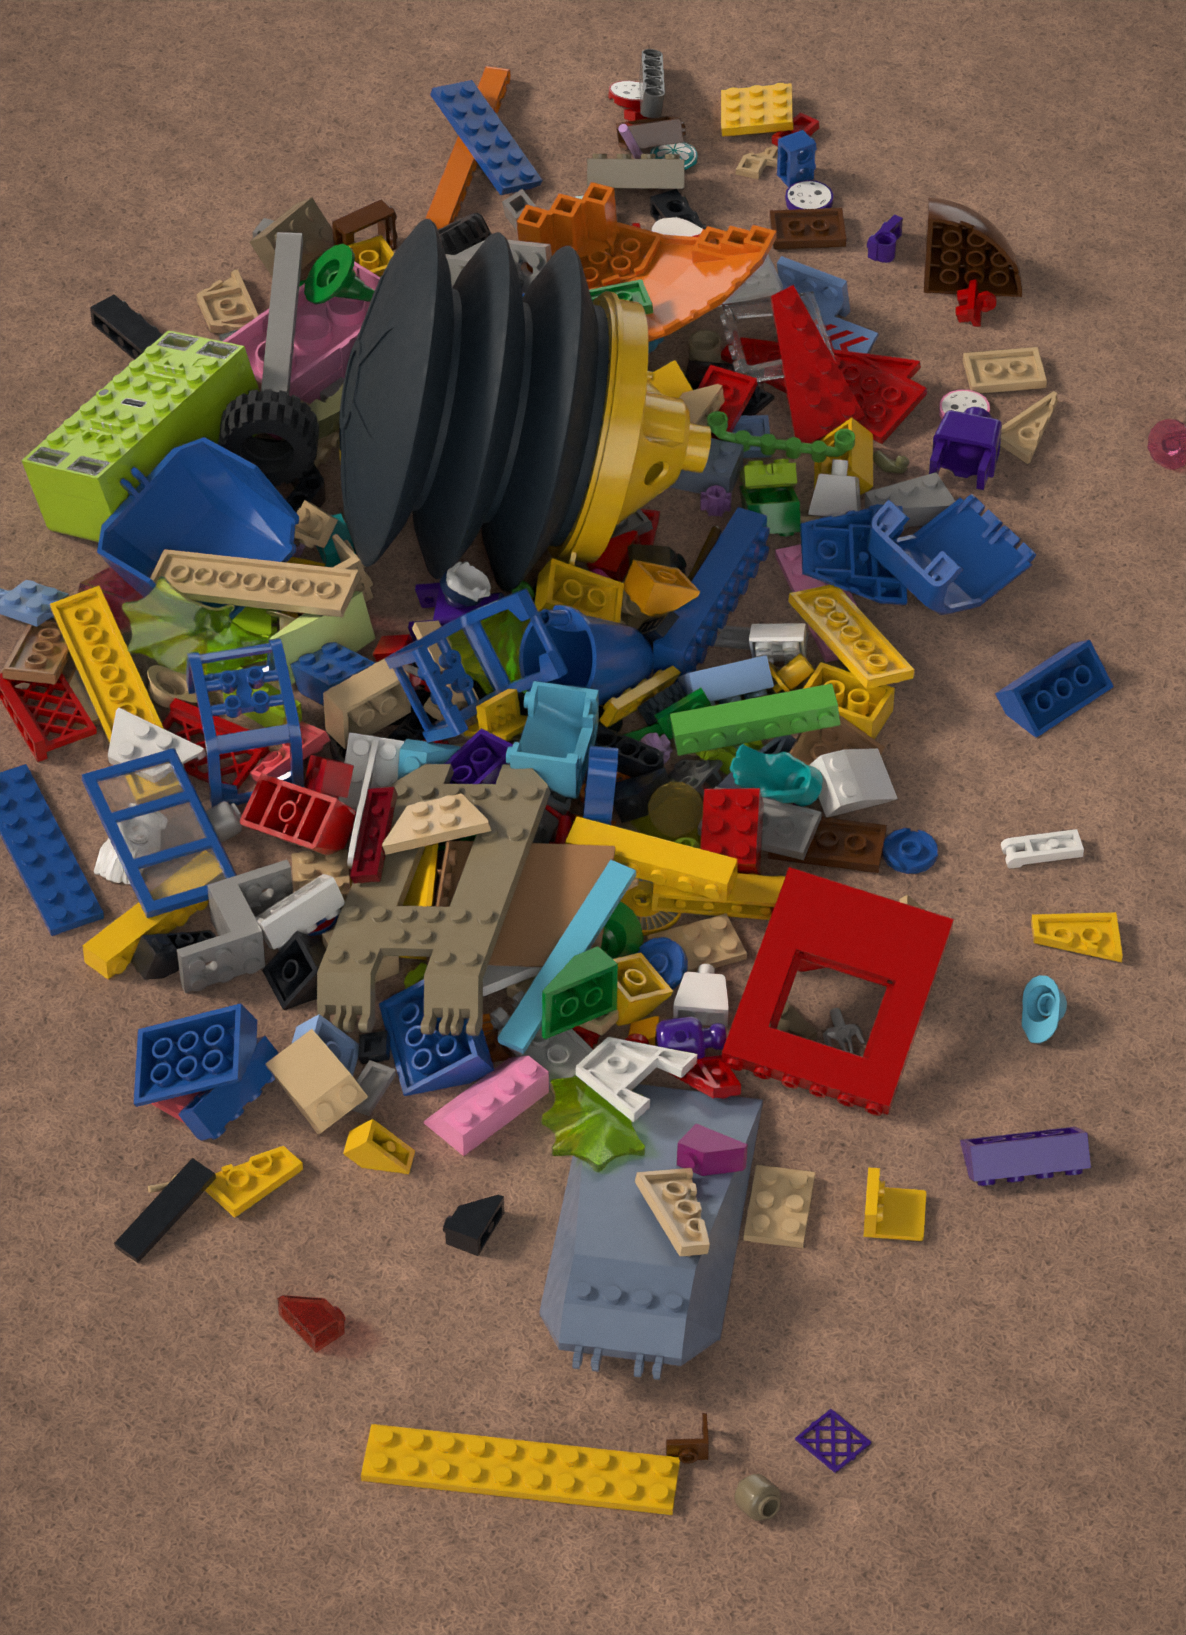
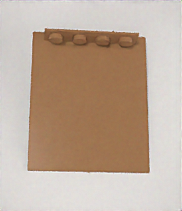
(544, 901)

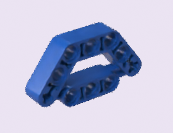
(600, 784)

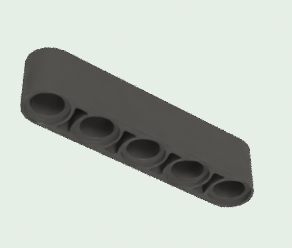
(651, 83)

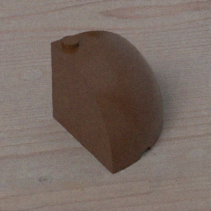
(966, 248)

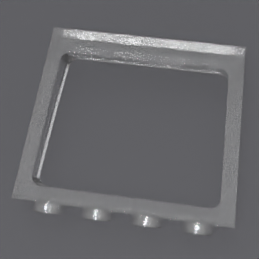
(761, 308)

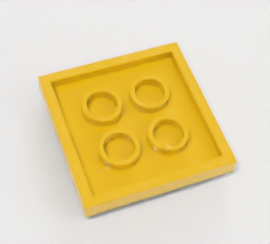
(756, 109)

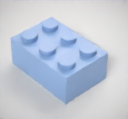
(731, 681)

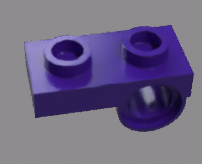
(883, 243)

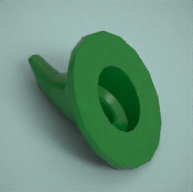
(335, 277)
(622, 933)

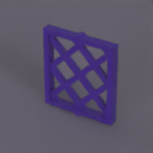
(847, 1427)

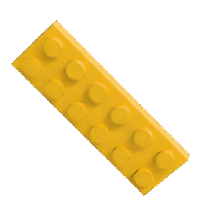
(851, 636)

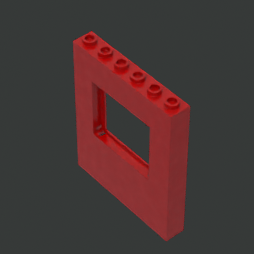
(857, 937)

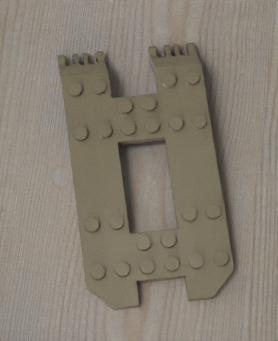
(456, 936)

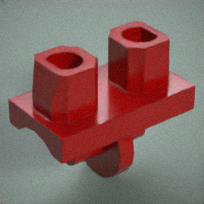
(973, 303)

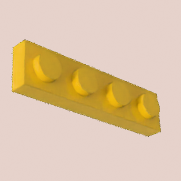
(631, 699)

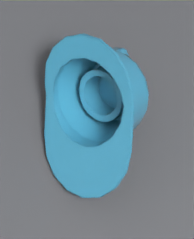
(1039, 999)

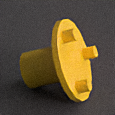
(791, 674)

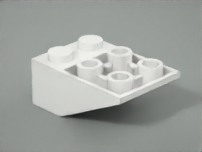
(778, 641)

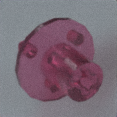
(1168, 444)

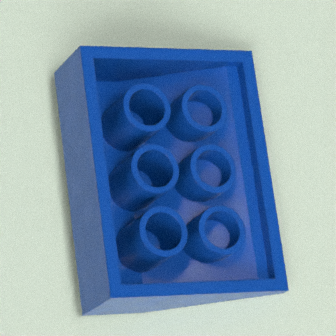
(193, 1054)
(432, 1060)

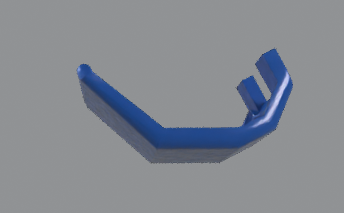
(952, 559)

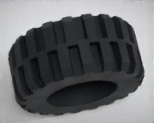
(464, 233)
(277, 415)

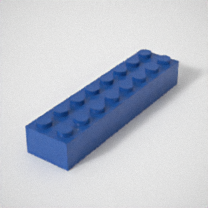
(720, 583)

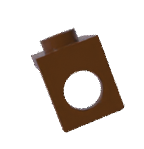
(690, 1449)

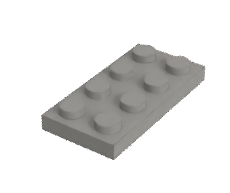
(786, 828)

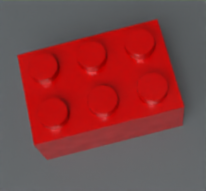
(734, 826)

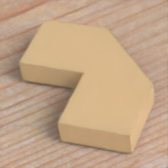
(754, 164)

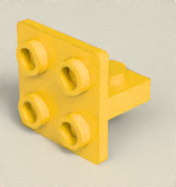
(499, 716)

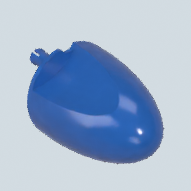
(595, 651)

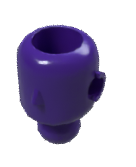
(689, 1036)

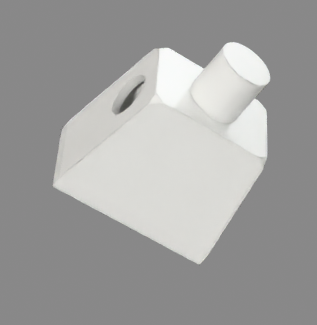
(835, 492)
(702, 996)

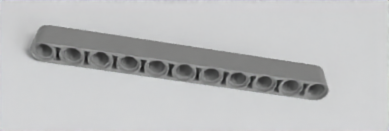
(282, 312)

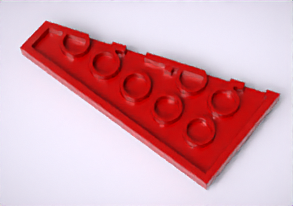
(813, 382)

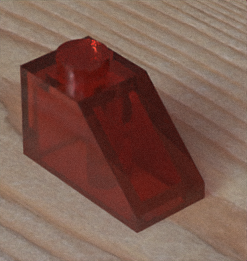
(312, 1319)

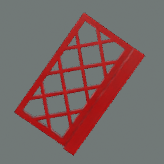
(15, 702)
(189, 717)

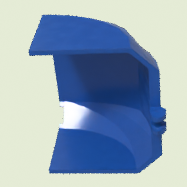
(197, 503)

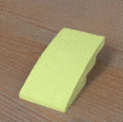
(313, 631)

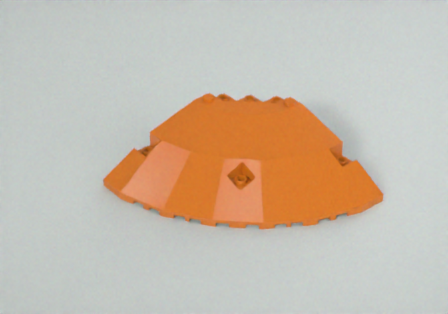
(679, 272)

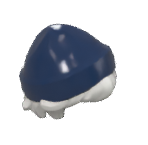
(464, 585)

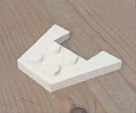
(621, 1065)

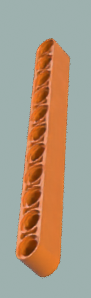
(461, 162)

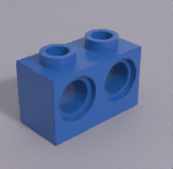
(796, 158)

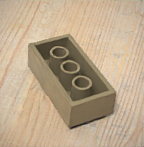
(636, 173)

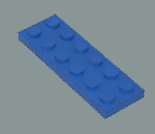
(486, 137)

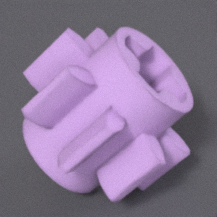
(661, 743)

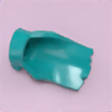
(777, 776)

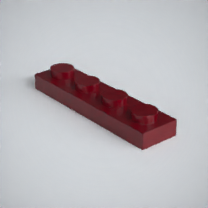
(373, 831)

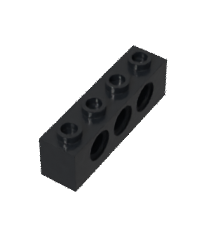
(672, 205)

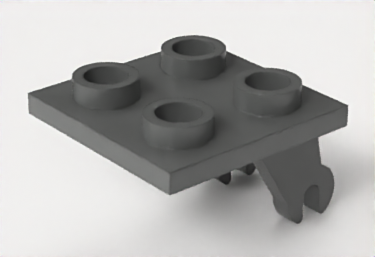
(696, 773)

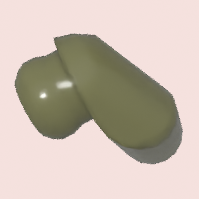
(891, 466)

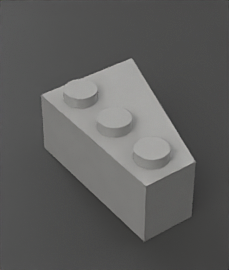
(919, 497)

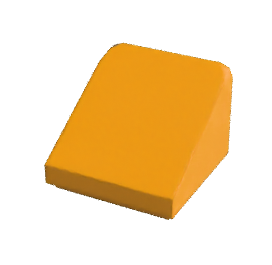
(647, 1028)

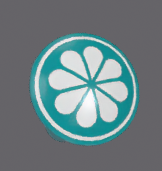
(685, 150)

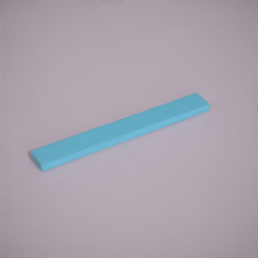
(576, 939)

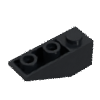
(157, 953)

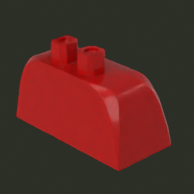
(298, 815)

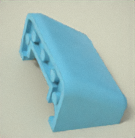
(557, 735)

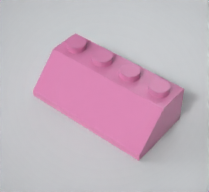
(490, 1103)

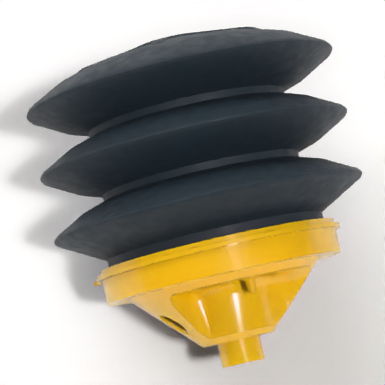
(502, 412)

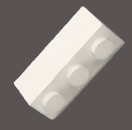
(301, 911)

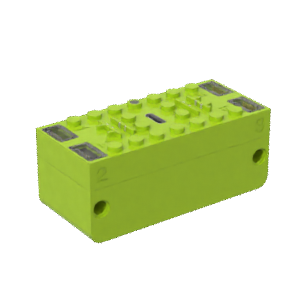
(147, 410)

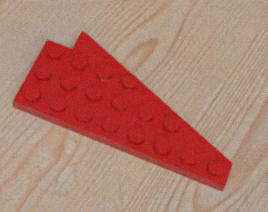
(877, 381)

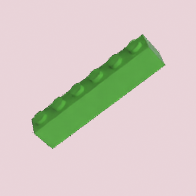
(755, 719)

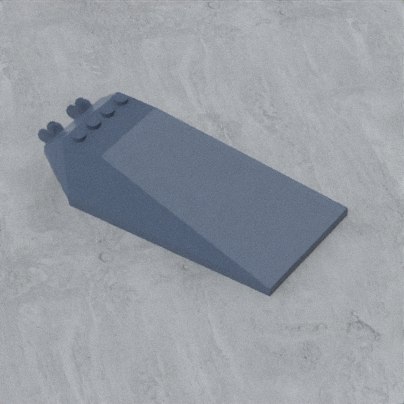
(613, 1270)

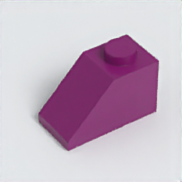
(710, 1152)

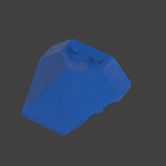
(838, 555)

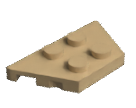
(227, 305)
(435, 823)

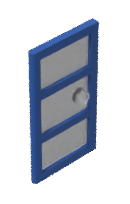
(159, 831)

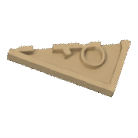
(1025, 430)

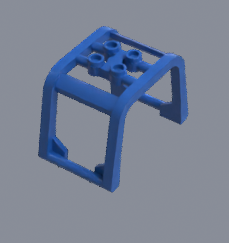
(243, 682)
(454, 723)

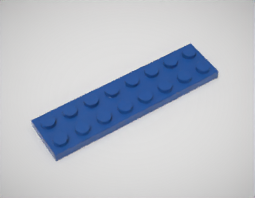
(43, 855)

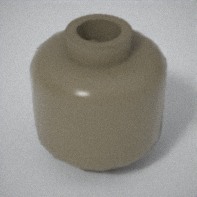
(758, 1497)

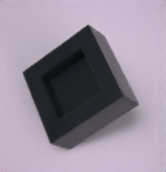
(374, 1047)

